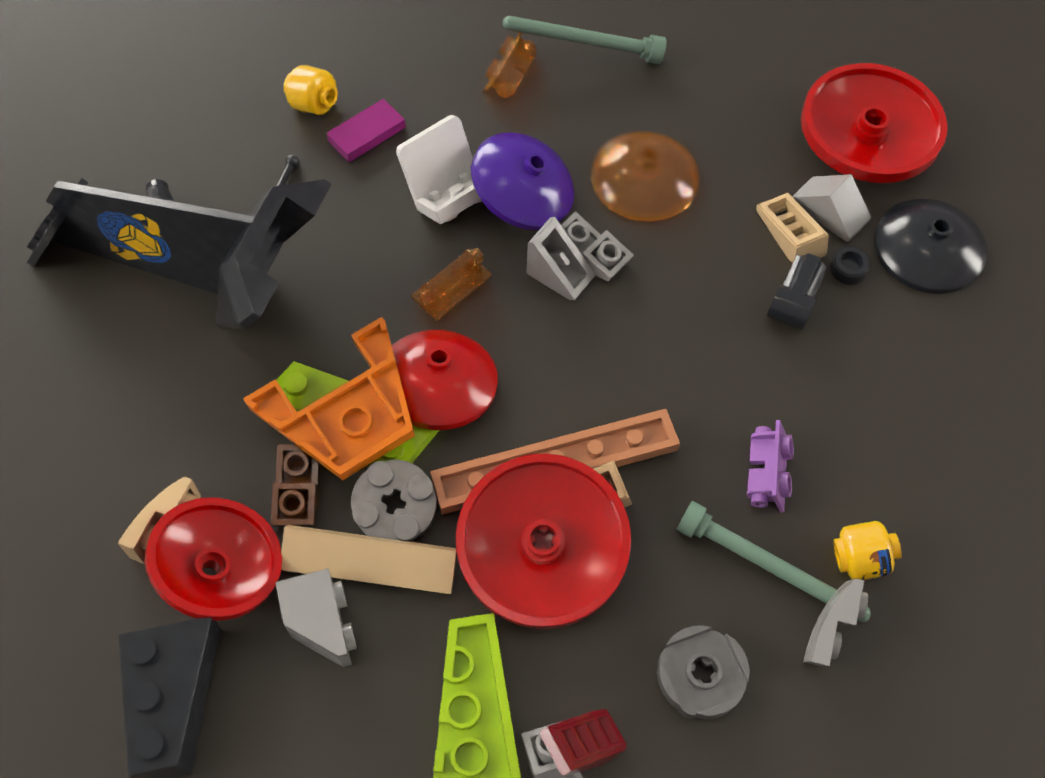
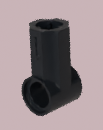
(796, 296)

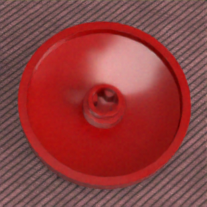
(873, 122)
(543, 541)

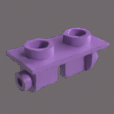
(773, 481)

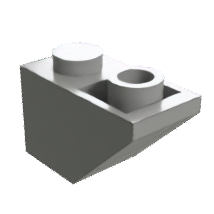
(313, 616)

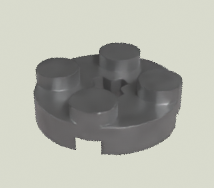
(383, 480)
(691, 695)

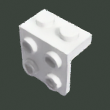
(439, 170)

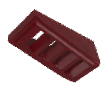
(583, 741)

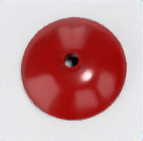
(445, 392)
(218, 537)

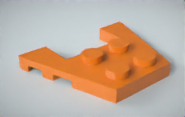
(351, 422)

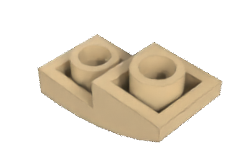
(137, 534)

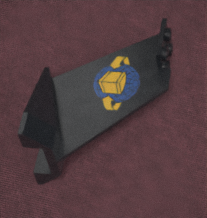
(184, 241)

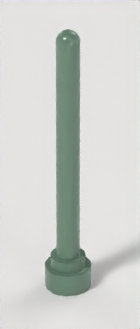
(650, 48)
(699, 523)

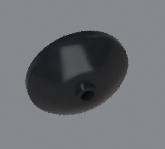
(930, 246)

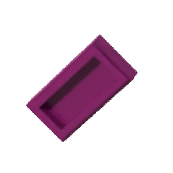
(366, 130)

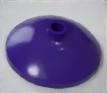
(522, 180)

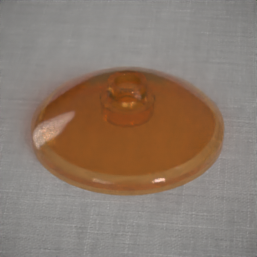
(645, 176)

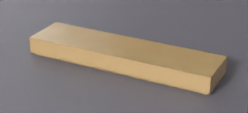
(369, 559)

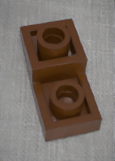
(295, 487)

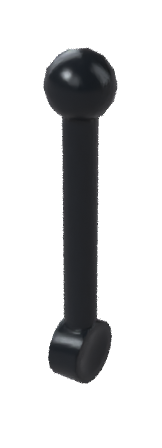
(291, 163)

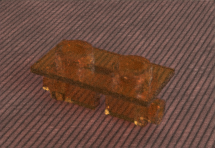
(502, 74)
(452, 284)

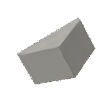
(834, 204)
(557, 261)

